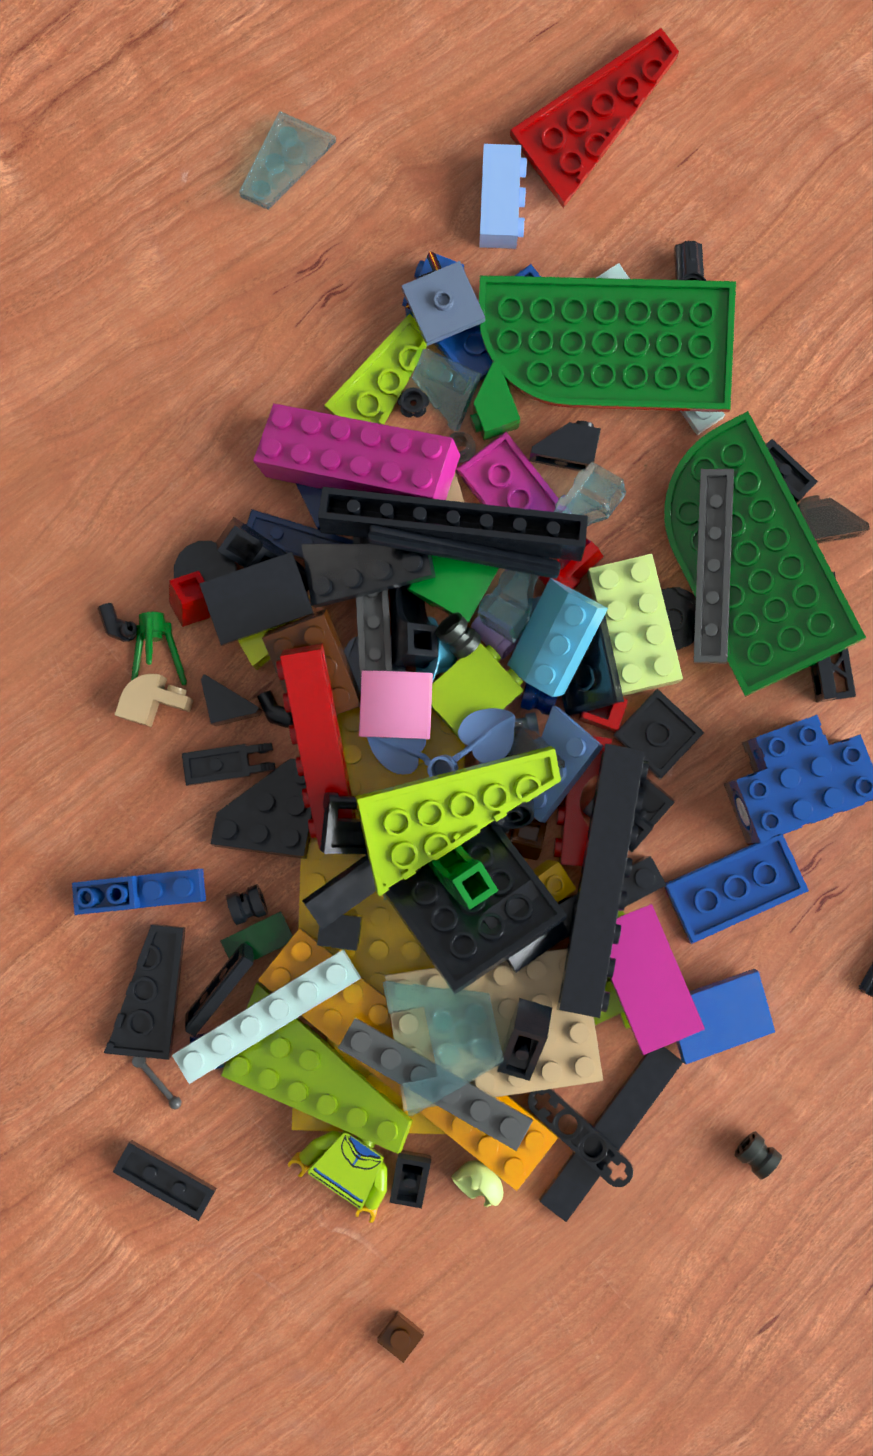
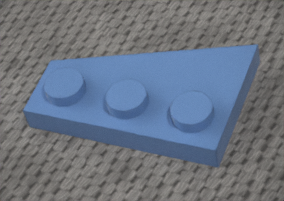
(577, 751)

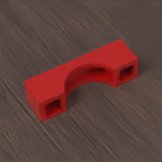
(574, 829)

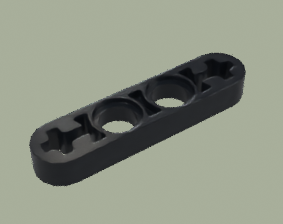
(582, 1133)

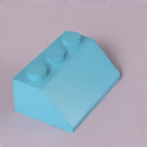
(556, 638)

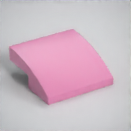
(395, 704)

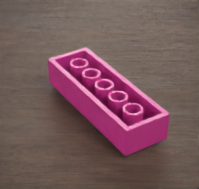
(354, 454)

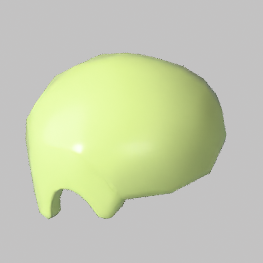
(479, 1180)

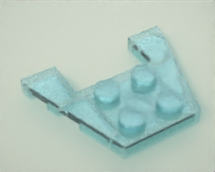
(460, 1035)

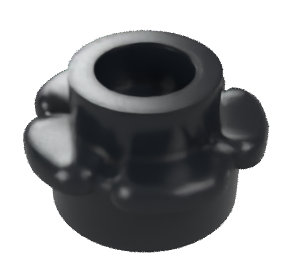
(409, 395)

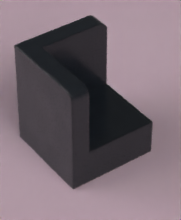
(342, 933)

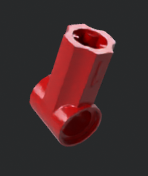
(573, 571)

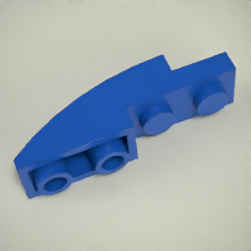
(138, 891)

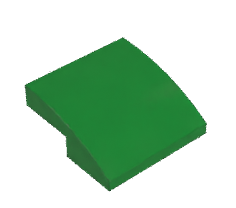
(457, 586)

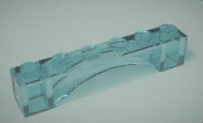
(509, 606)

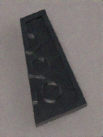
(151, 999)

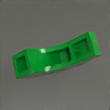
(463, 877)

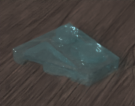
(447, 385)

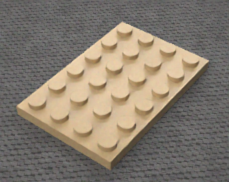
(571, 1046)

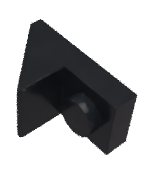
(410, 1179)

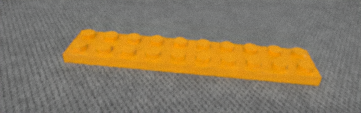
(370, 1006)

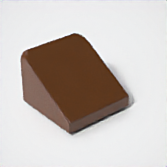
(529, 839)

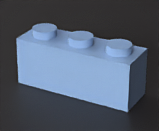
(502, 196)

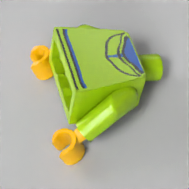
(346, 1167)

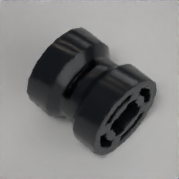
(246, 904)

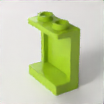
(474, 685)

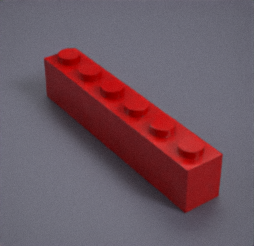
(314, 730)

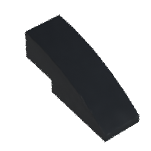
(249, 547)

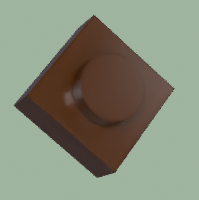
(400, 1336)

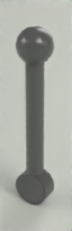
(174, 1102)

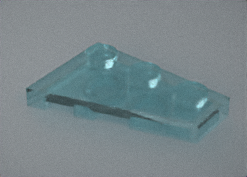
(283, 159)

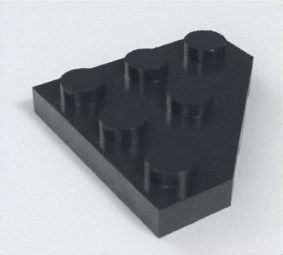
(267, 816)

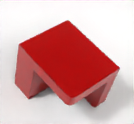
(187, 599)
(606, 717)

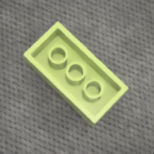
(636, 623)

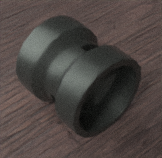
(459, 636)
(755, 1153)

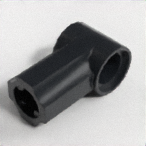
(689, 261)

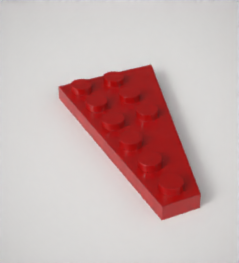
(581, 125)

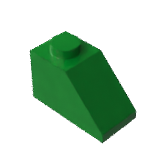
(494, 406)

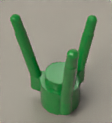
(150, 629)

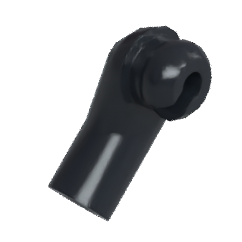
(116, 627)

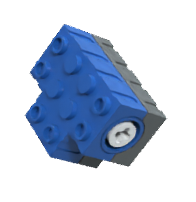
(798, 780)

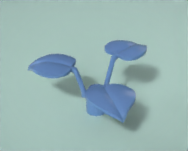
(485, 731)

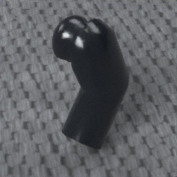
(274, 713)

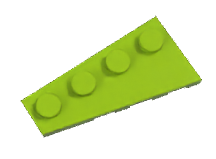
(381, 378)

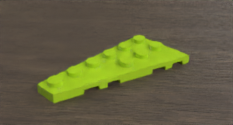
(436, 814)
(313, 1078)

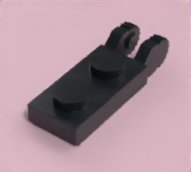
(224, 763)

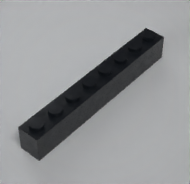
(499, 527)
(601, 881)

